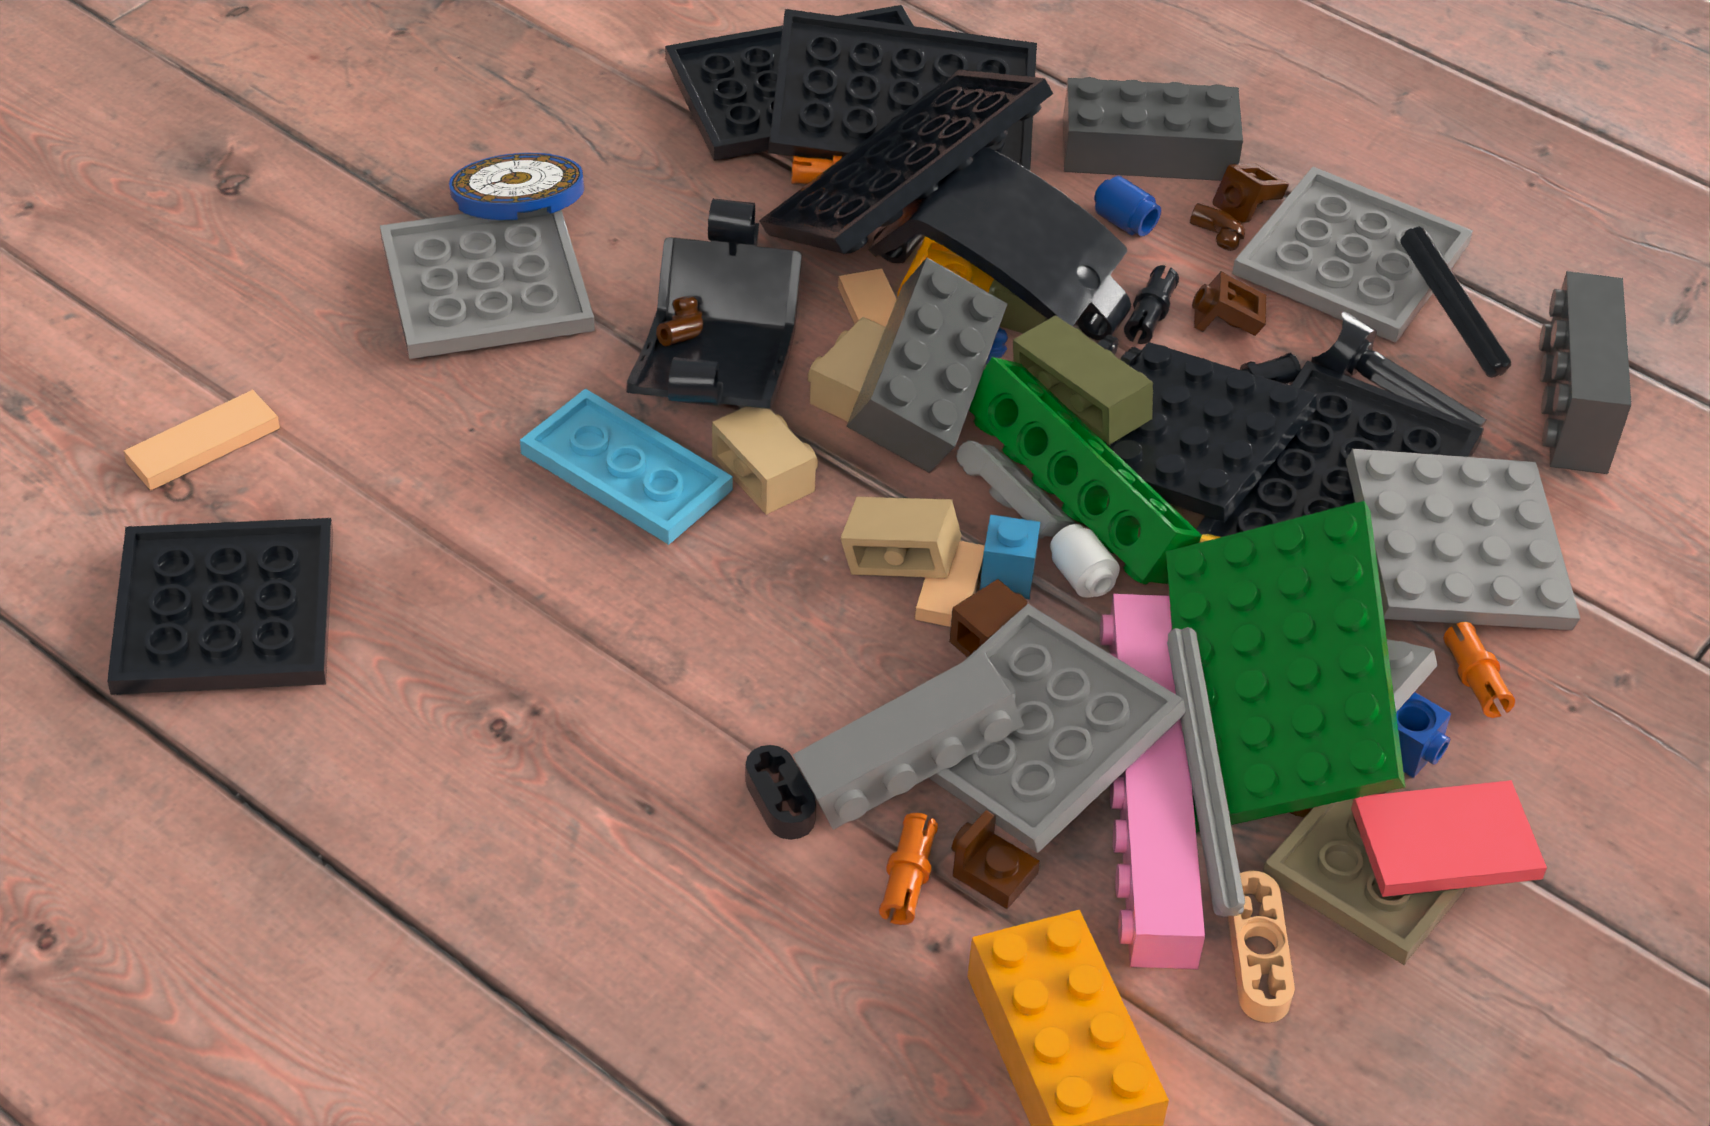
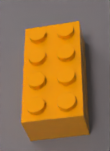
(1063, 1026)

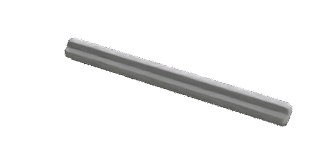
(1206, 775)

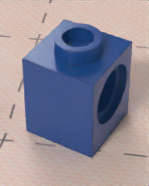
(1421, 733)

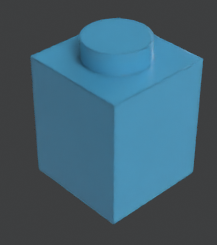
(1010, 553)

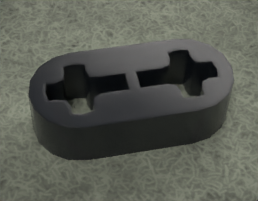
(789, 788)

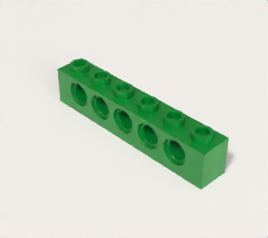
(1027, 416)

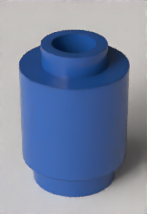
(1127, 206)

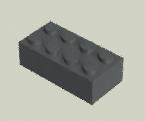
(1151, 128)
(927, 365)
(1585, 372)

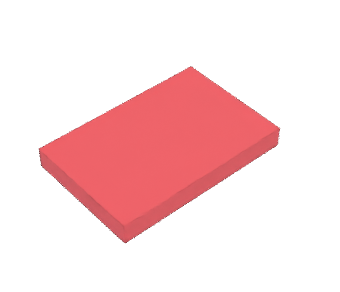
(1448, 838)

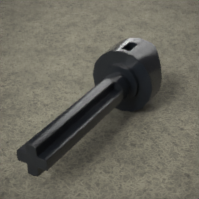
(1354, 354)

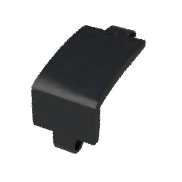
(1021, 237)
(746, 310)

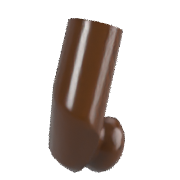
(1221, 222)
(685, 324)

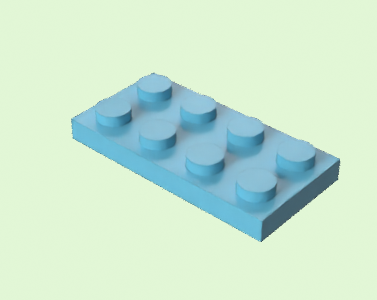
(626, 466)

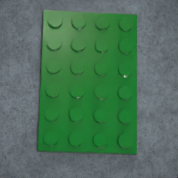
(1293, 661)

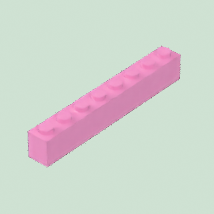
(1156, 808)

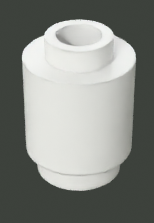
(1084, 561)

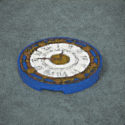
(516, 183)

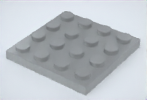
(1343, 252)
(484, 281)
(1463, 540)
(1080, 731)

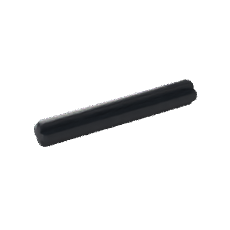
(1455, 302)

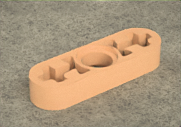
(1250, 965)

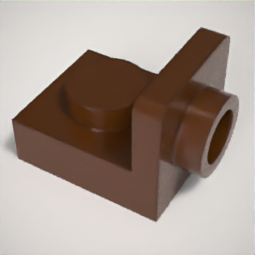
(1245, 187)
(1231, 301)
(991, 863)

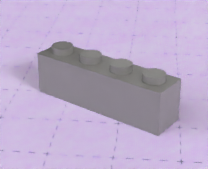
(909, 740)

